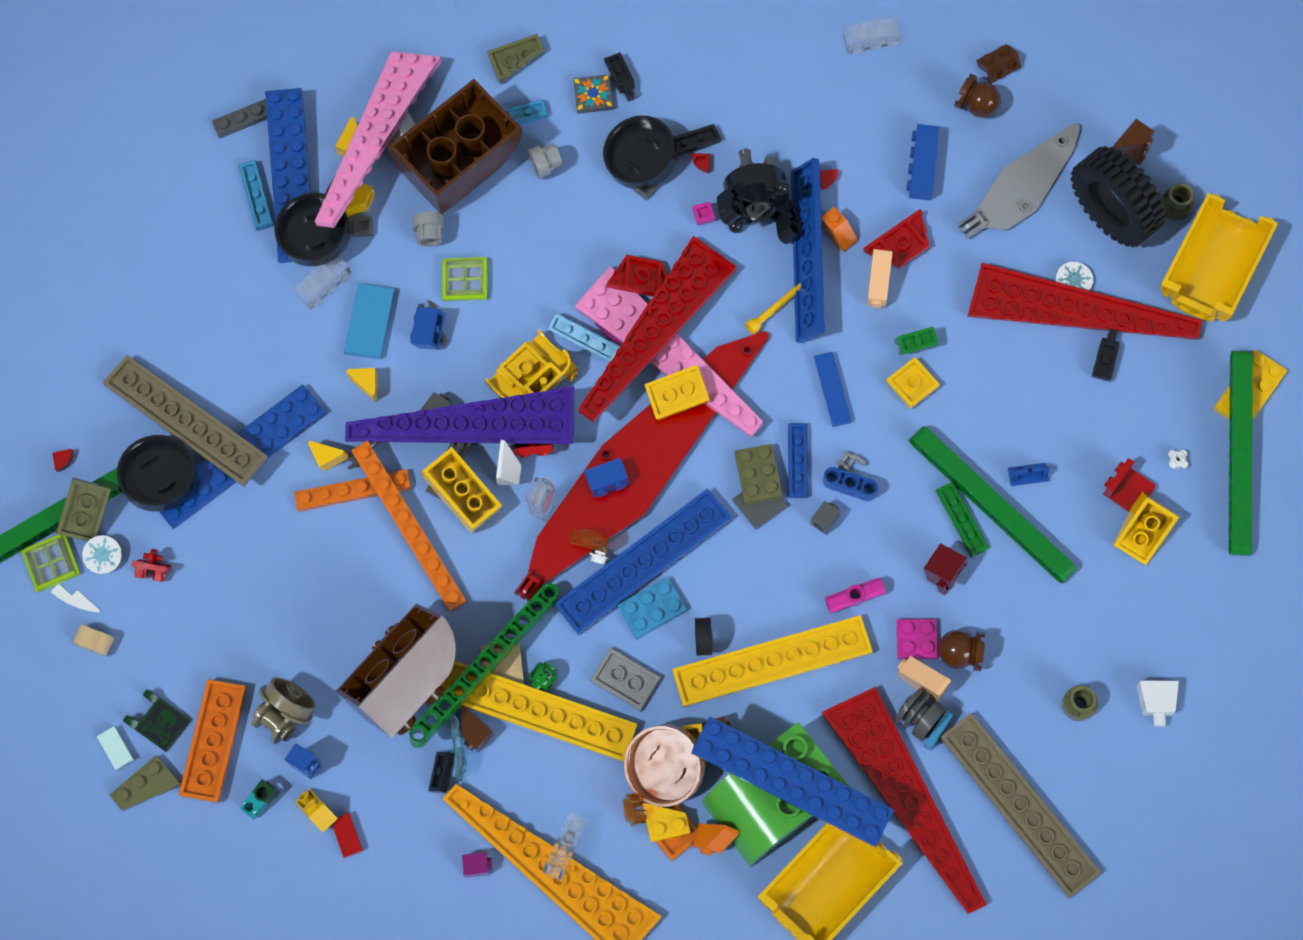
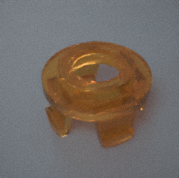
(637, 815)

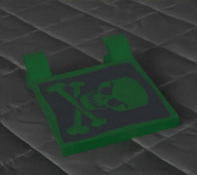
(161, 722)

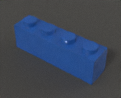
(924, 162)

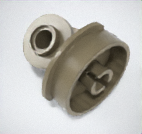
(288, 698)

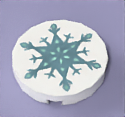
(1075, 275)
(102, 554)

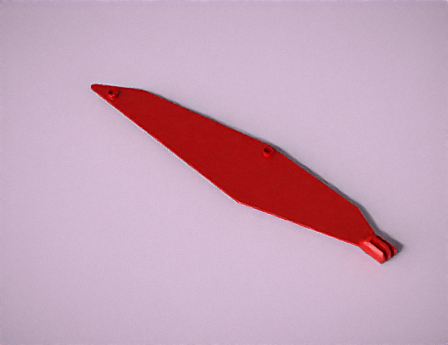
(649, 455)

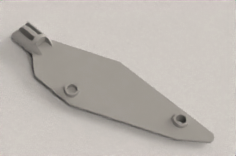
(1022, 184)

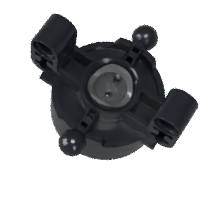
(757, 194)

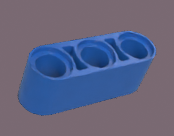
(844, 476)

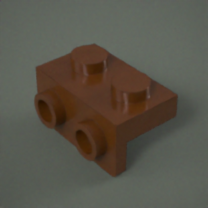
(999, 62)

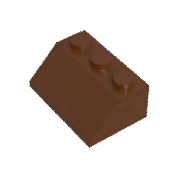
(1135, 141)

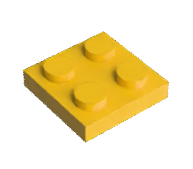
(912, 383)

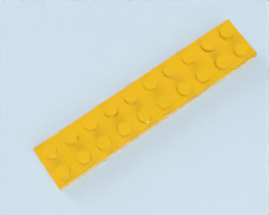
(772, 661)
(547, 714)

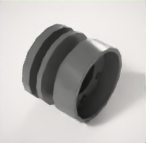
(920, 714)

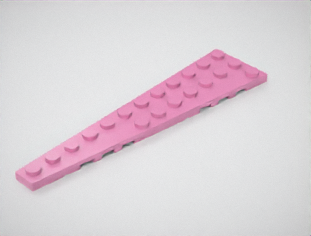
(387, 108)
(618, 313)

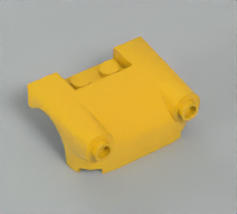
(533, 368)

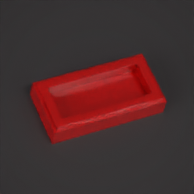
(347, 836)

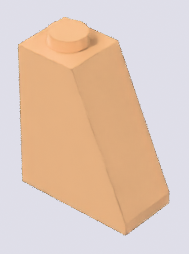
(879, 278)
(922, 676)

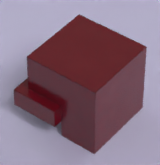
(944, 567)

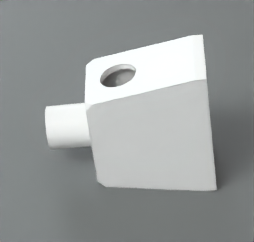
(1158, 699)

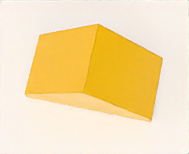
(366, 380)
(327, 456)

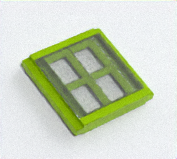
(464, 279)
(50, 562)

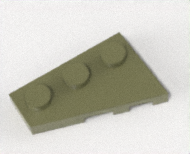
(513, 56)
(146, 783)

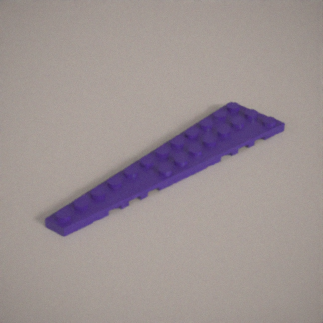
(517, 419)

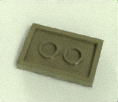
(758, 474)
(83, 509)

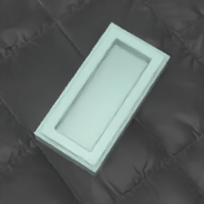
(115, 748)

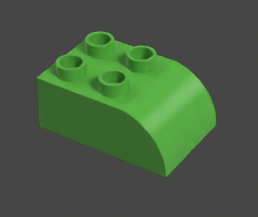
(759, 816)

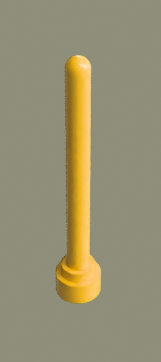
(754, 325)

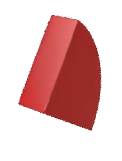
(701, 161)
(827, 178)
(62, 459)

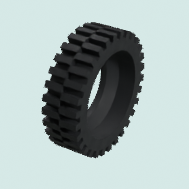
(1141, 208)

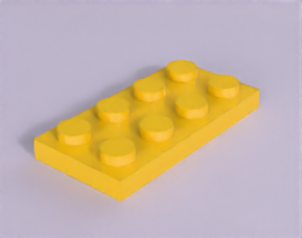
(1265, 379)

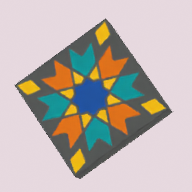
(593, 94)

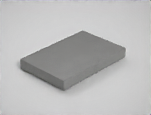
(625, 679)

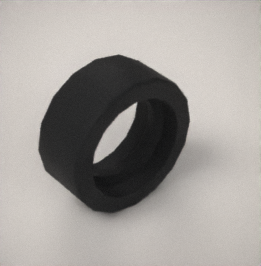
(703, 636)

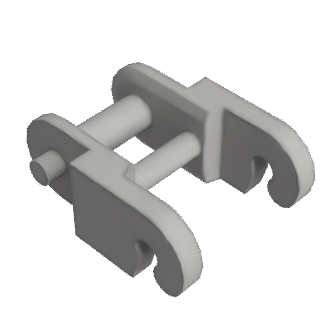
(854, 458)

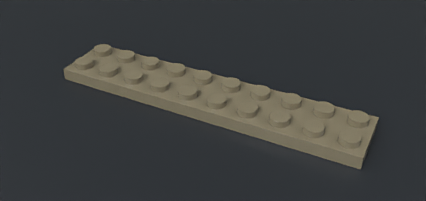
(185, 420)
(1020, 805)

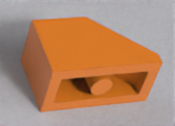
(838, 229)
(713, 838)

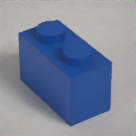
(427, 328)
(606, 478)
(303, 761)

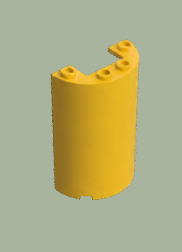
(1216, 261)
(827, 884)

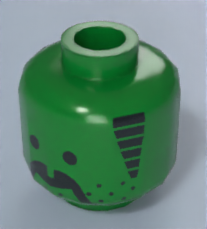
(543, 676)

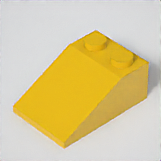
(1145, 528)

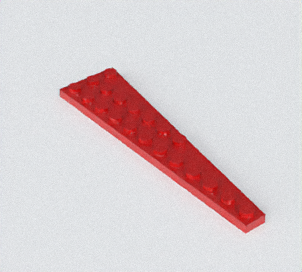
(682, 294)
(1035, 300)
(882, 755)

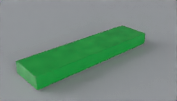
(962, 519)

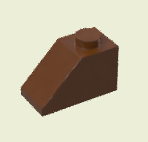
(474, 730)

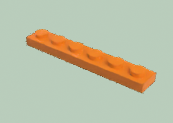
(346, 491)

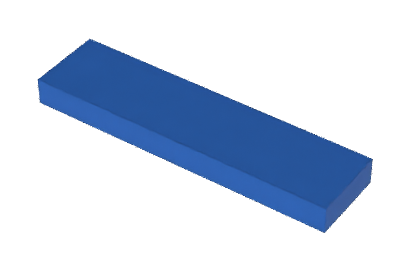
(832, 389)
(797, 460)

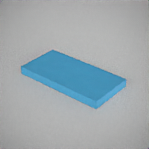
(369, 321)

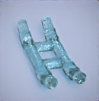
(460, 761)

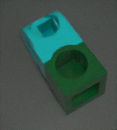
(259, 799)

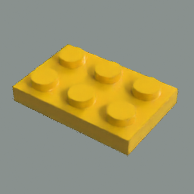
(677, 392)

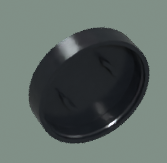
(640, 152)
(304, 240)
(157, 473)

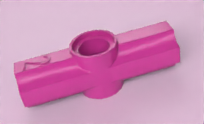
(866, 591)

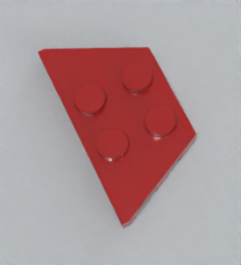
(904, 240)
(638, 275)

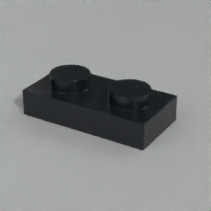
(441, 772)

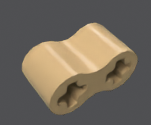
(93, 640)

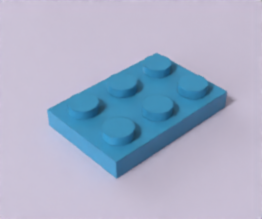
(652, 608)

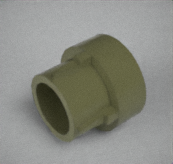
(1178, 210)
(1089, 698)

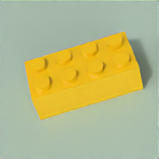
(461, 490)

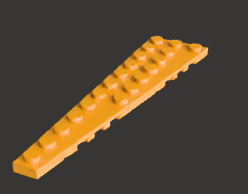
(581, 894)

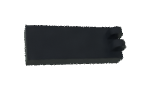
(697, 139)

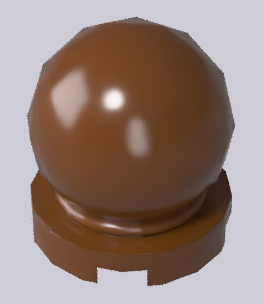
(979, 97)
(961, 649)

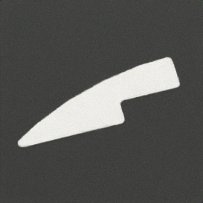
(77, 599)

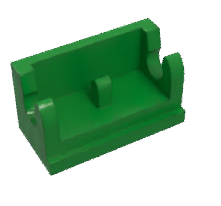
(916, 340)

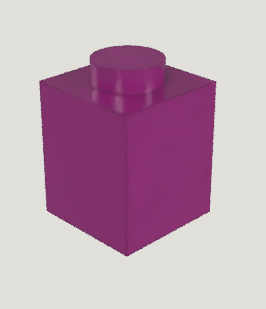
(476, 864)

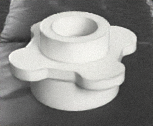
(1173, 463)
(599, 557)

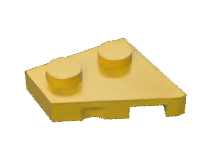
(665, 823)

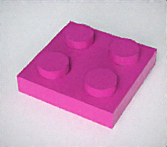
(916, 638)

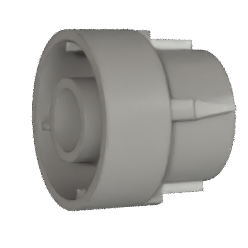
(544, 159)
(428, 228)

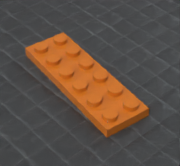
(213, 741)

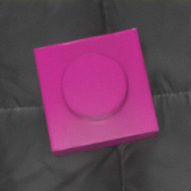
(703, 213)

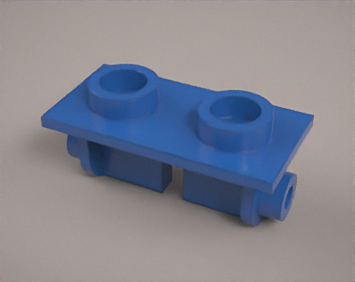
(1028, 474)

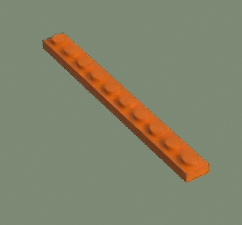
(408, 526)

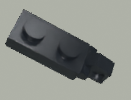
(620, 75)
(1106, 357)

